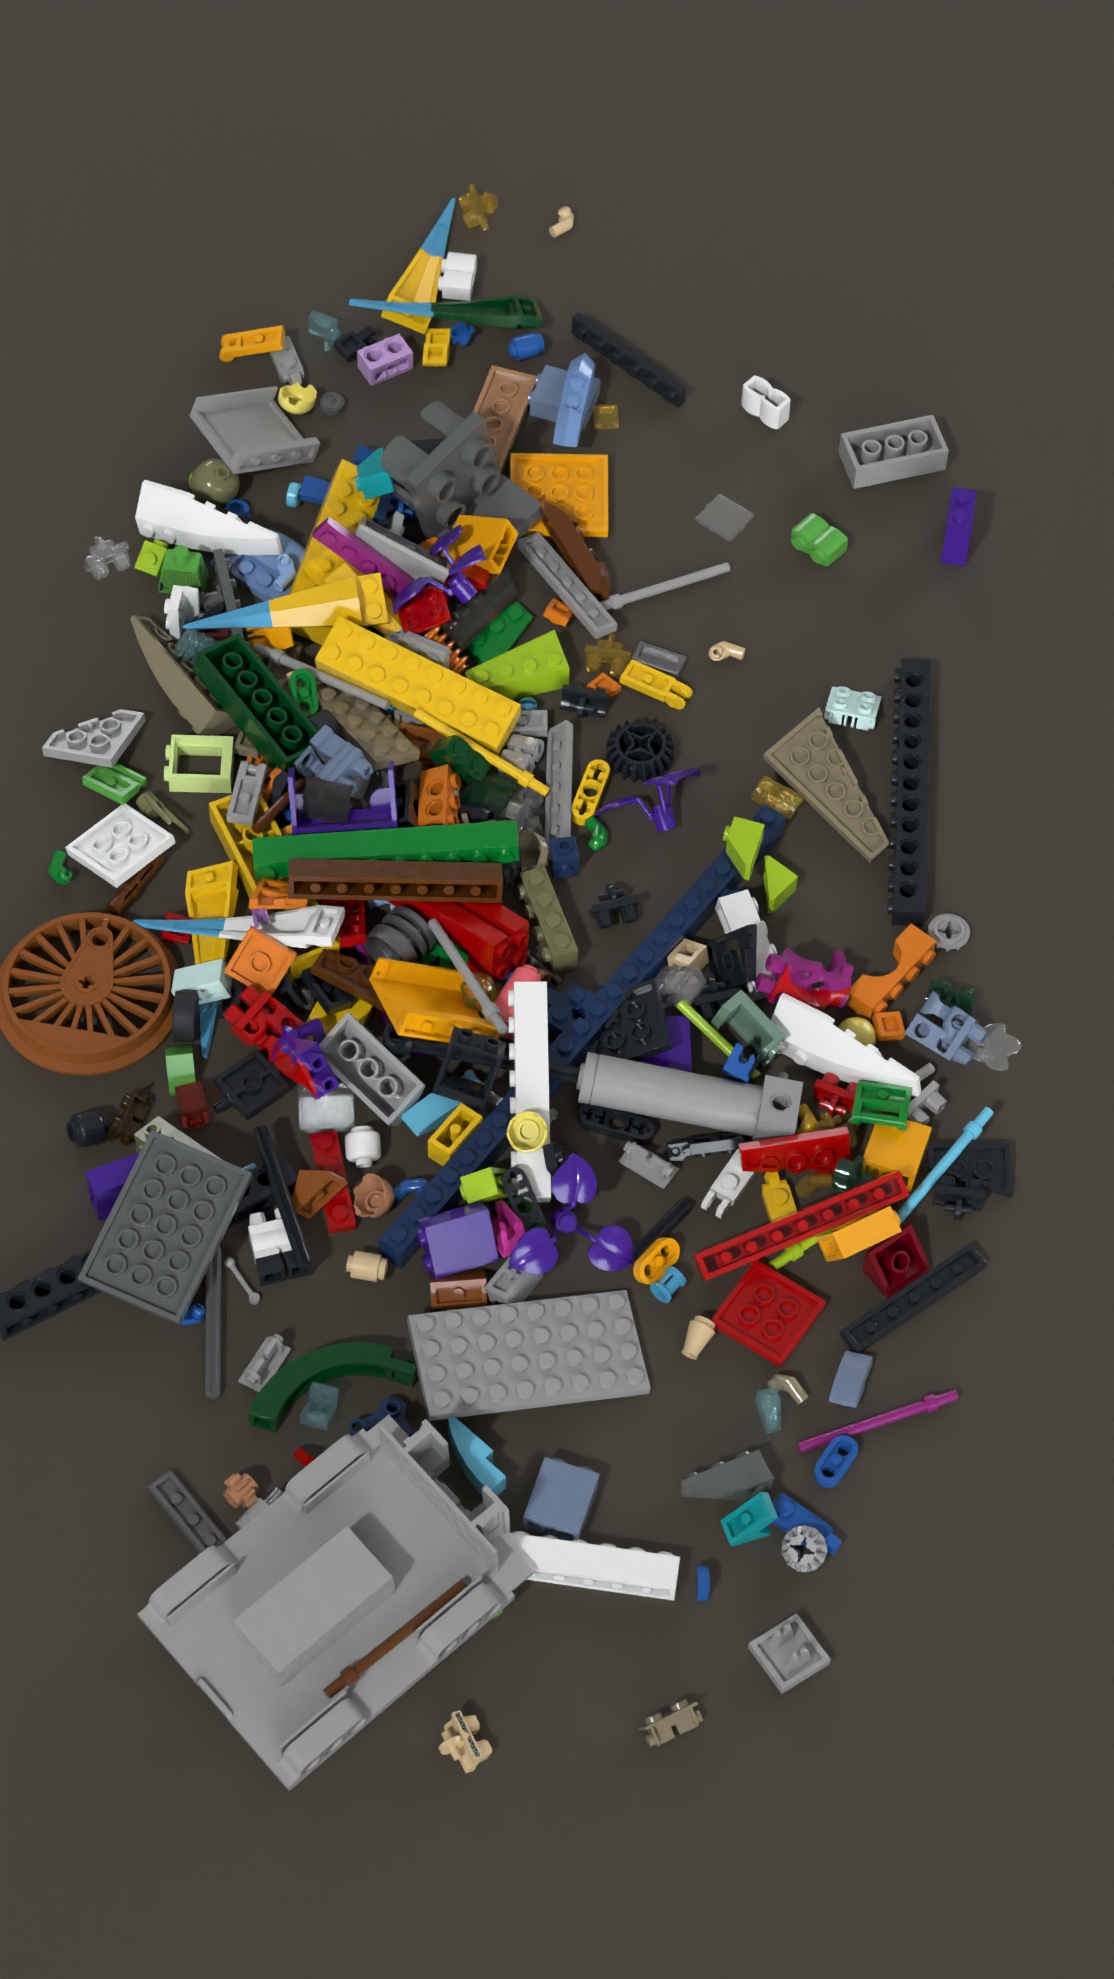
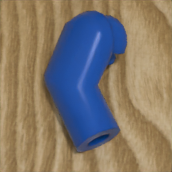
(408, 1186)
(194, 1315)

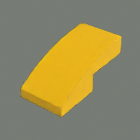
(436, 347)

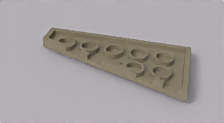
(822, 775)

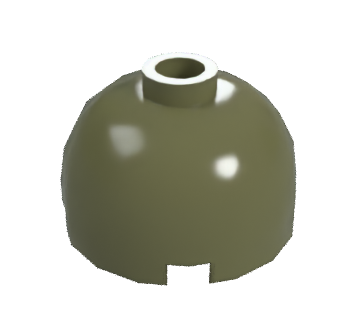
(214, 482)

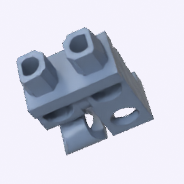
(342, 759)
(952, 1035)

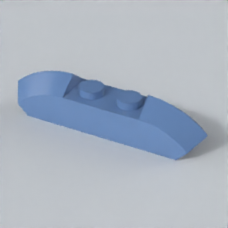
(574, 401)

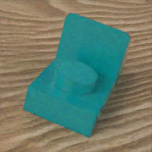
(750, 1520)

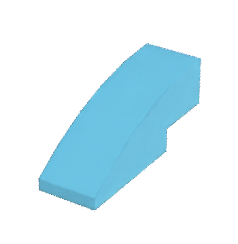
(432, 1111)
(475, 1458)

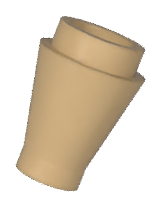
(698, 1335)

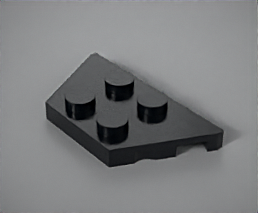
(734, 957)

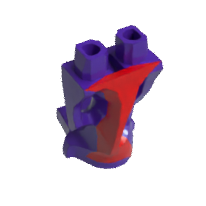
(304, 1059)

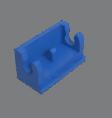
(739, 1071)

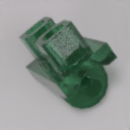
(950, 996)
(849, 1174)

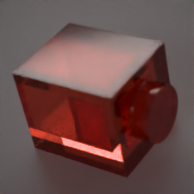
(191, 1104)

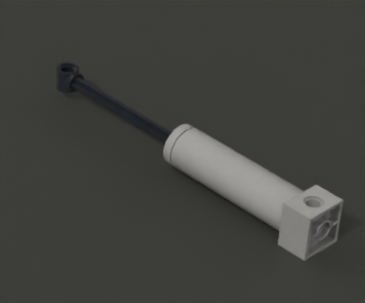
(655, 1090)

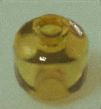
(487, 985)

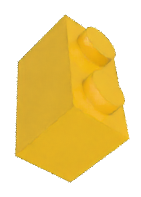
(453, 1133)

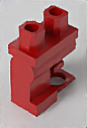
(262, 1014)

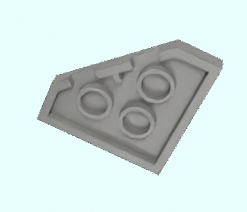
(96, 740)

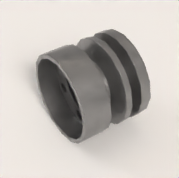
(400, 937)

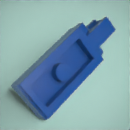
(792, 1514)

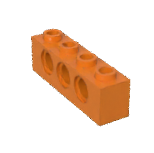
(438, 797)

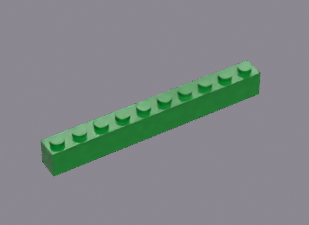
(440, 843)

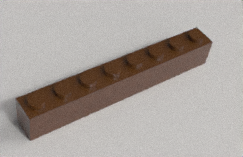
(395, 880)

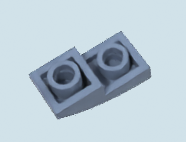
(850, 1379)

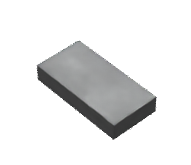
(660, 659)

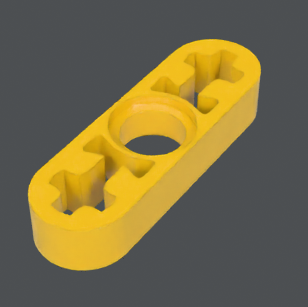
(589, 782)

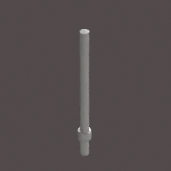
(617, 601)
(280, 658)
(489, 1009)

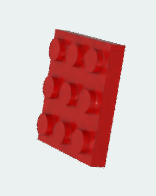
(768, 1313)

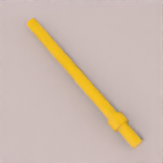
(524, 778)

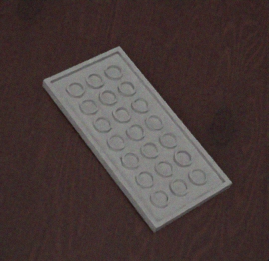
(527, 1355)

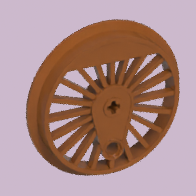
(86, 991)

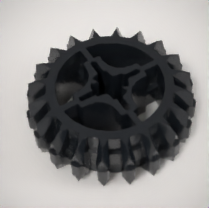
(639, 760)

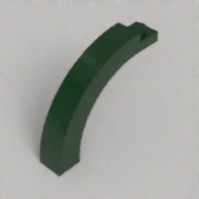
(322, 1366)

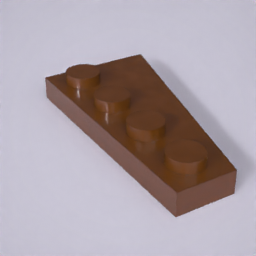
(347, 975)

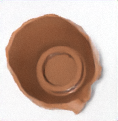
(373, 1196)

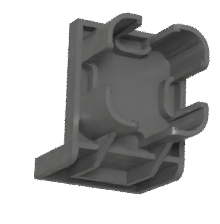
(456, 476)

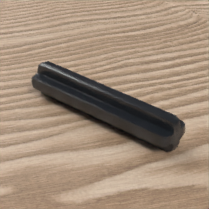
(663, 1226)

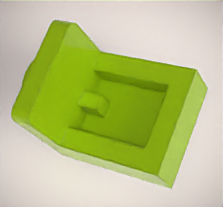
(152, 557)

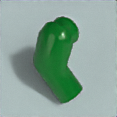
(599, 834)
(57, 870)

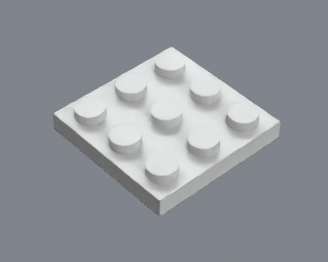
(120, 845)

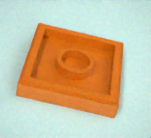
(260, 961)

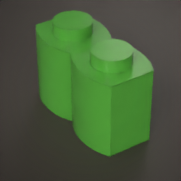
(819, 540)

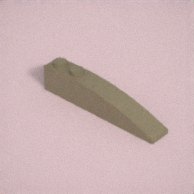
(179, 680)

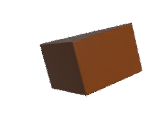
(314, 1190)

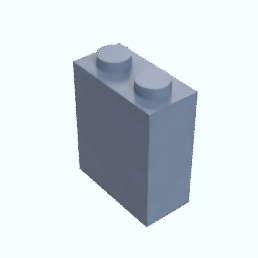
(547, 395)
(561, 1500)

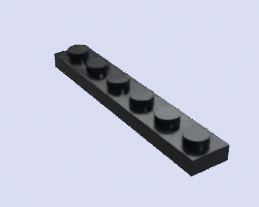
(628, 360)
(913, 1299)

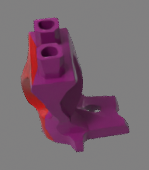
(795, 976)

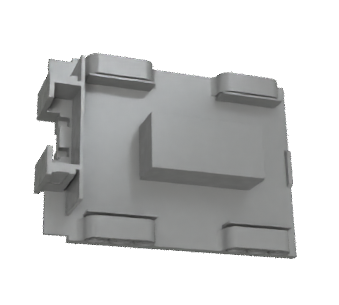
(327, 1579)

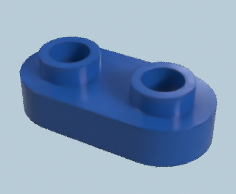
(835, 1463)

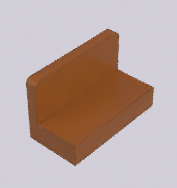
(458, 1290)

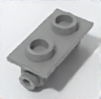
(648, 1164)
(265, 1363)

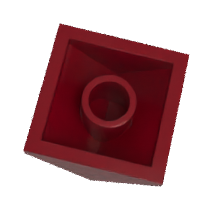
(896, 1262)

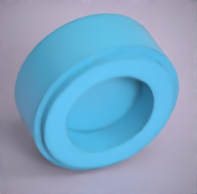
(292, 498)

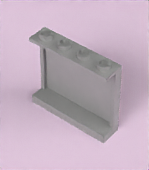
(251, 431)

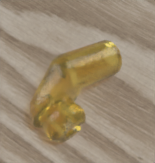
(811, 1182)

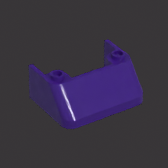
(380, 815)

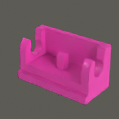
(506, 1228)

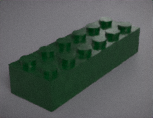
(255, 701)

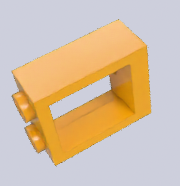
(859, 1234)

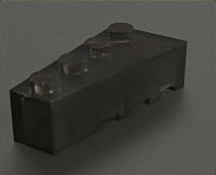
(478, 612)

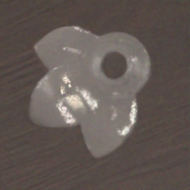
(997, 1049)

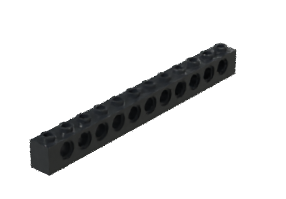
(913, 774)
(65, 1296)

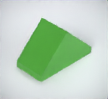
(179, 1066)

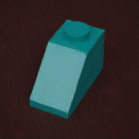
(372, 477)

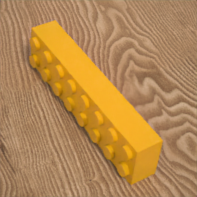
(347, 508)
(417, 683)
(239, 848)

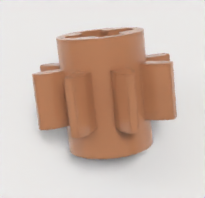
(240, 1490)

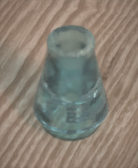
(769, 1408)

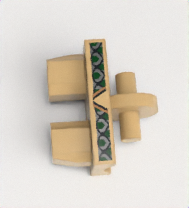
(461, 1743)

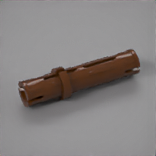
(129, 891)

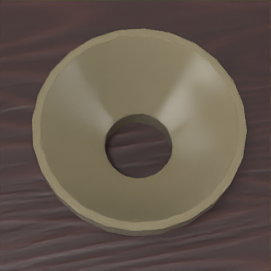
(530, 846)

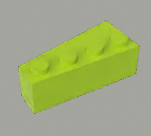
(525, 670)

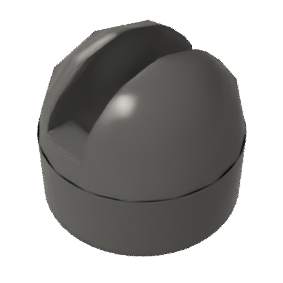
(310, 1001)

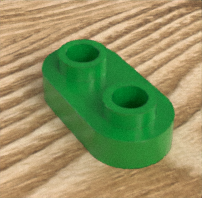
(304, 695)

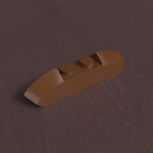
(571, 543)

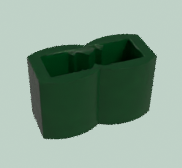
(458, 754)

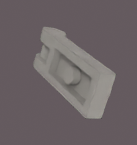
(246, 793)

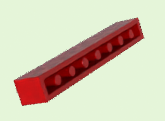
(800, 1225)

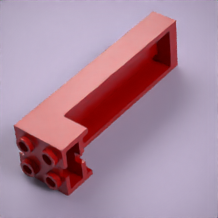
(488, 931)

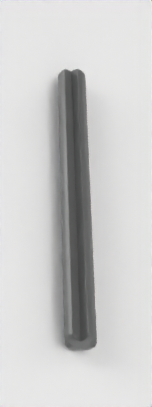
(213, 1328)

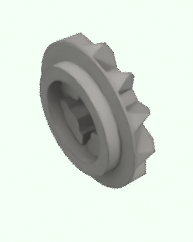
(959, 930)
(815, 1542)

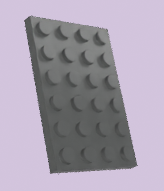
(165, 1227)

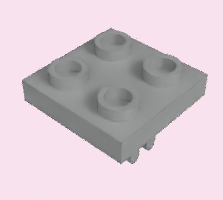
(789, 1653)

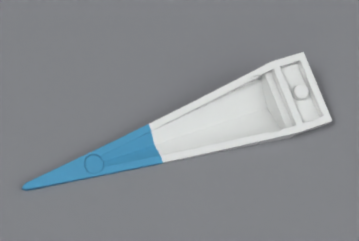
(293, 928)

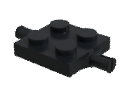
(250, 1085)

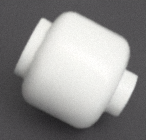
(362, 1146)

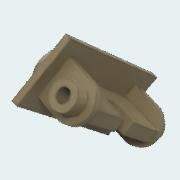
(660, 1726)

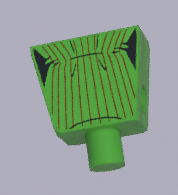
(183, 569)

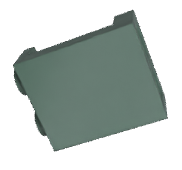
(751, 1026)

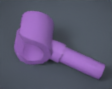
(259, 915)

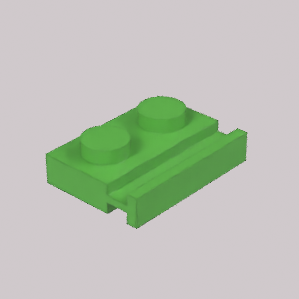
(115, 783)

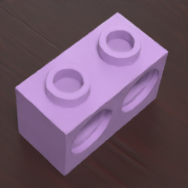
(385, 359)

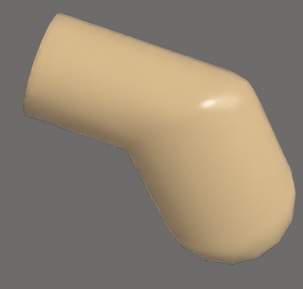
(565, 222)
(725, 649)

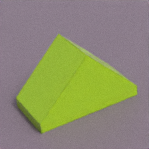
(778, 883)

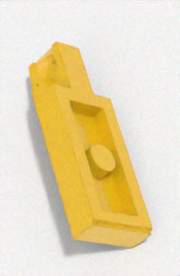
(777, 1197)

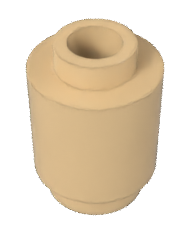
(367, 1266)

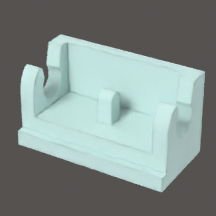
(206, 979)

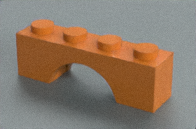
(872, 994)

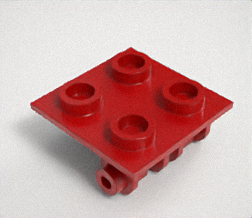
(424, 610)

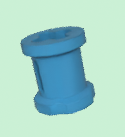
(668, 1284)

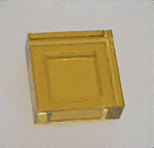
(605, 417)

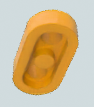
(655, 1261)

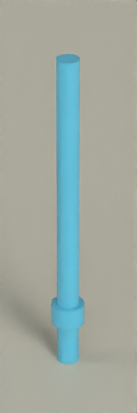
(971, 1131)

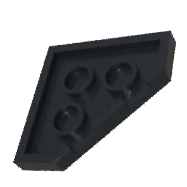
(637, 1027)

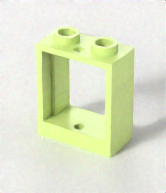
(200, 746)

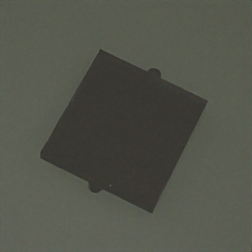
(326, 800)

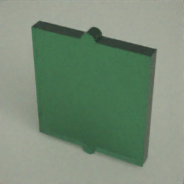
(490, 792)

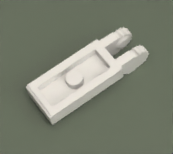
(728, 1186)

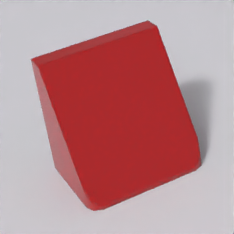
(174, 937)

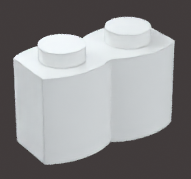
(458, 276)
(765, 402)

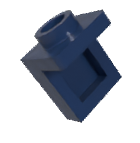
(564, 857)

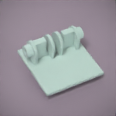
(852, 703)

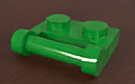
(881, 1098)

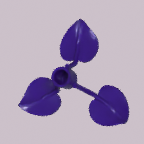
(459, 584)
(663, 813)
(535, 1249)

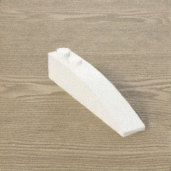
(181, 520)
(825, 1048)

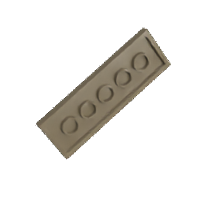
(366, 727)

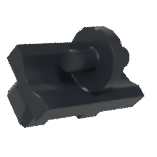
(583, 700)
(603, 911)
(705, 1003)
(959, 1199)

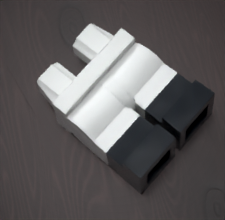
(267, 1242)

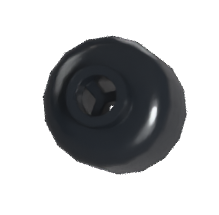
(87, 1128)

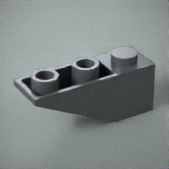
(731, 1480)

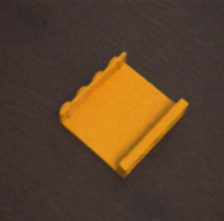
(425, 1000)

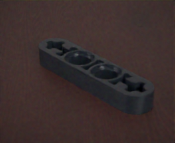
(536, 1214)

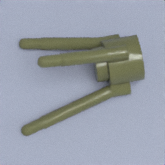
(152, 807)

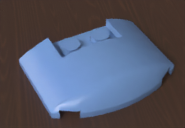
(260, 571)

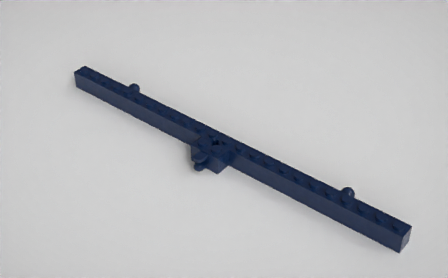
(573, 1026)

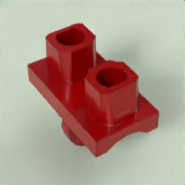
(834, 1097)

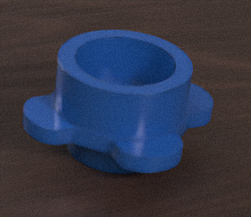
(461, 333)

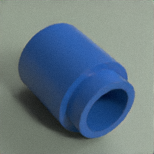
(526, 346)

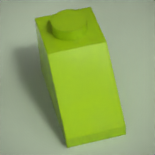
(743, 844)
(483, 1186)

